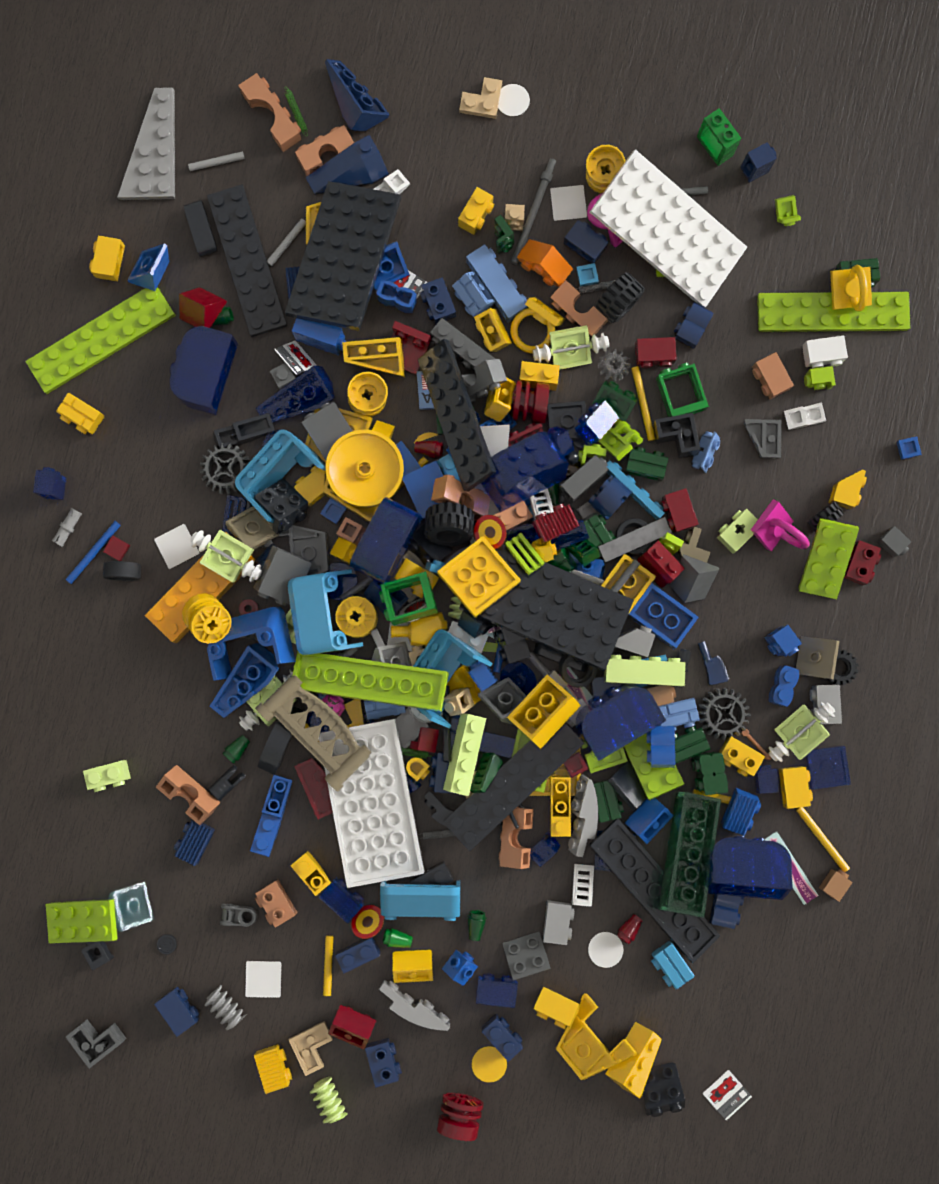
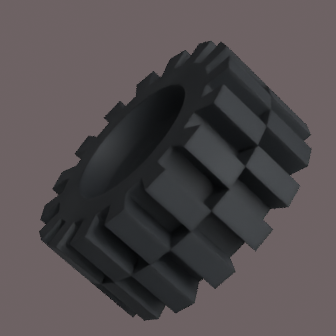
(831, 512)
(851, 670)

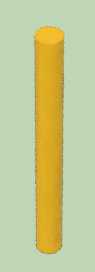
(643, 403)
(823, 839)

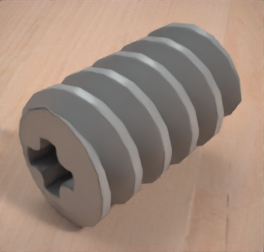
(224, 1008)

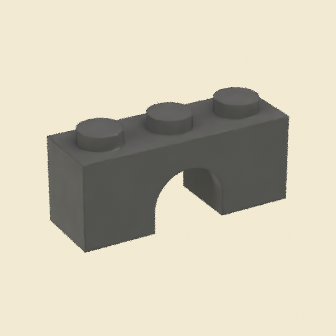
(487, 378)

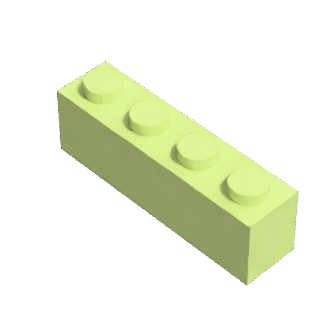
(644, 671)
(464, 754)

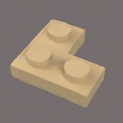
(484, 104)
(305, 1047)

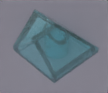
(131, 906)

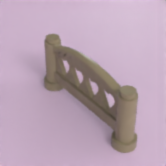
(339, 766)

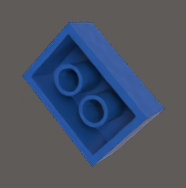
(663, 615)

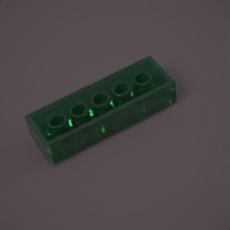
(689, 853)

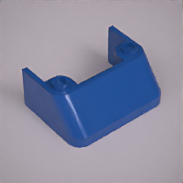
(270, 630)

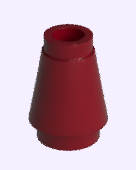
(429, 448)
(629, 929)

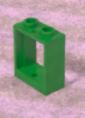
(713, 131)
(683, 369)
(421, 578)

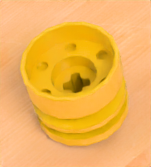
(600, 160)
(373, 385)
(206, 618)
(366, 622)

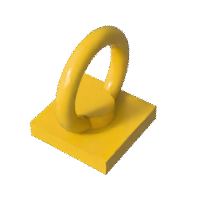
(851, 288)
(540, 312)

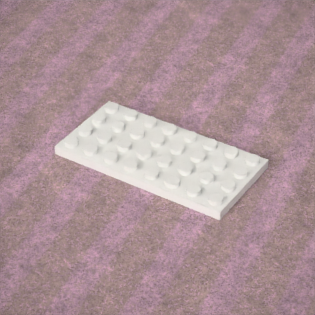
(668, 229)
(375, 810)

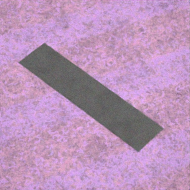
(634, 539)

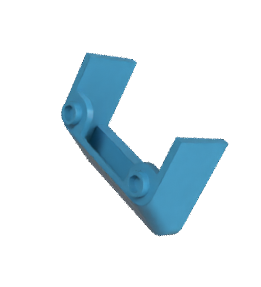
(272, 465)
(312, 613)
(445, 654)
(420, 901)

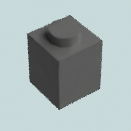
(282, 375)
(894, 542)

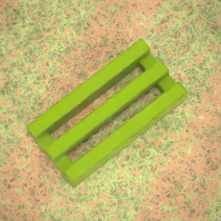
(515, 540)

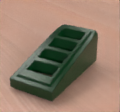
(587, 557)
(486, 771)

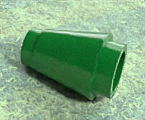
(396, 938)

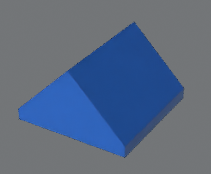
(392, 265)
(150, 267)

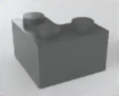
(91, 1045)

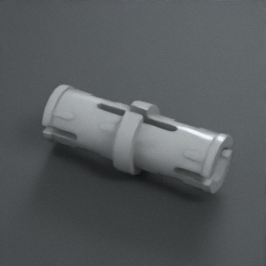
(66, 527)

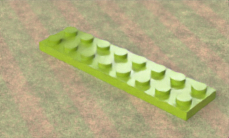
(814, 313)
(100, 339)
(372, 680)

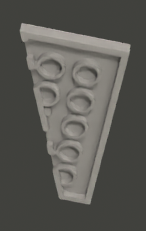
(153, 158)

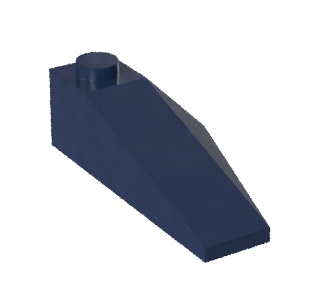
(356, 105)
(353, 166)

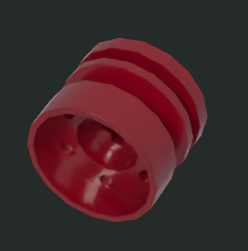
(530, 401)
(460, 1117)

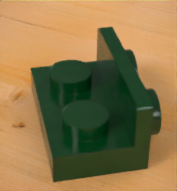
(504, 235)
(619, 400)

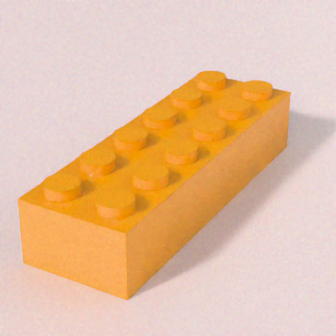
(198, 580)

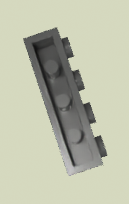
(463, 348)

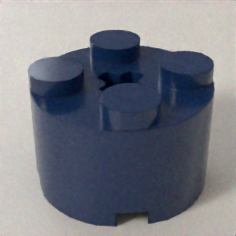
(609, 497)

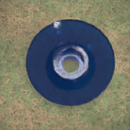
(518, 669)

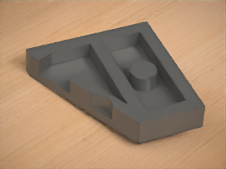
(765, 436)

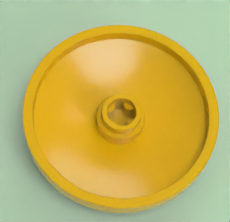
(364, 468)

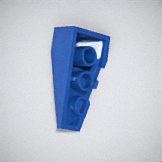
(248, 677)

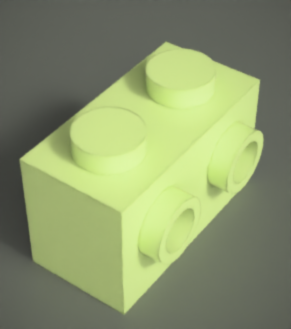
(112, 773)

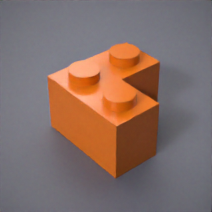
(545, 261)

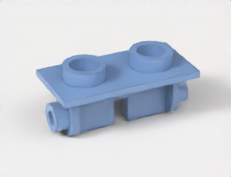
(710, 443)

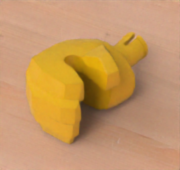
(421, 630)

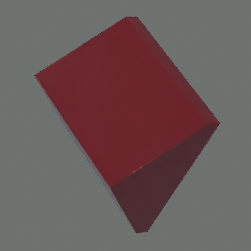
(200, 307)

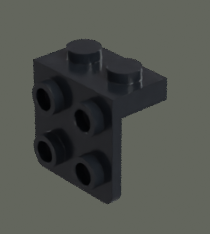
(283, 505)
(663, 1090)

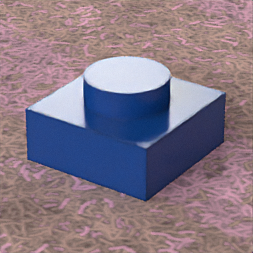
(909, 448)
(333, 511)

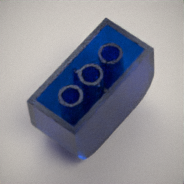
(202, 368)
(525, 470)
(385, 540)
(617, 719)
(750, 868)

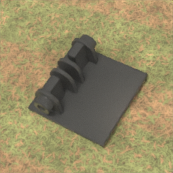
(526, 956)

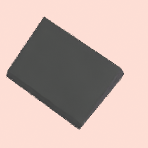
(694, 580)
(502, 698)

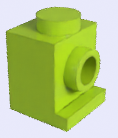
(820, 378)

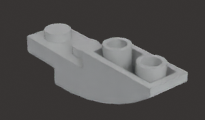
(586, 810)
(419, 1013)

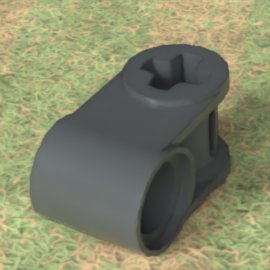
(234, 915)

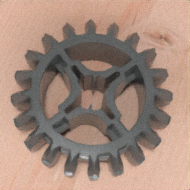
(214, 456)
(729, 706)

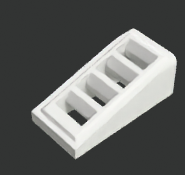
(548, 504)
(582, 902)

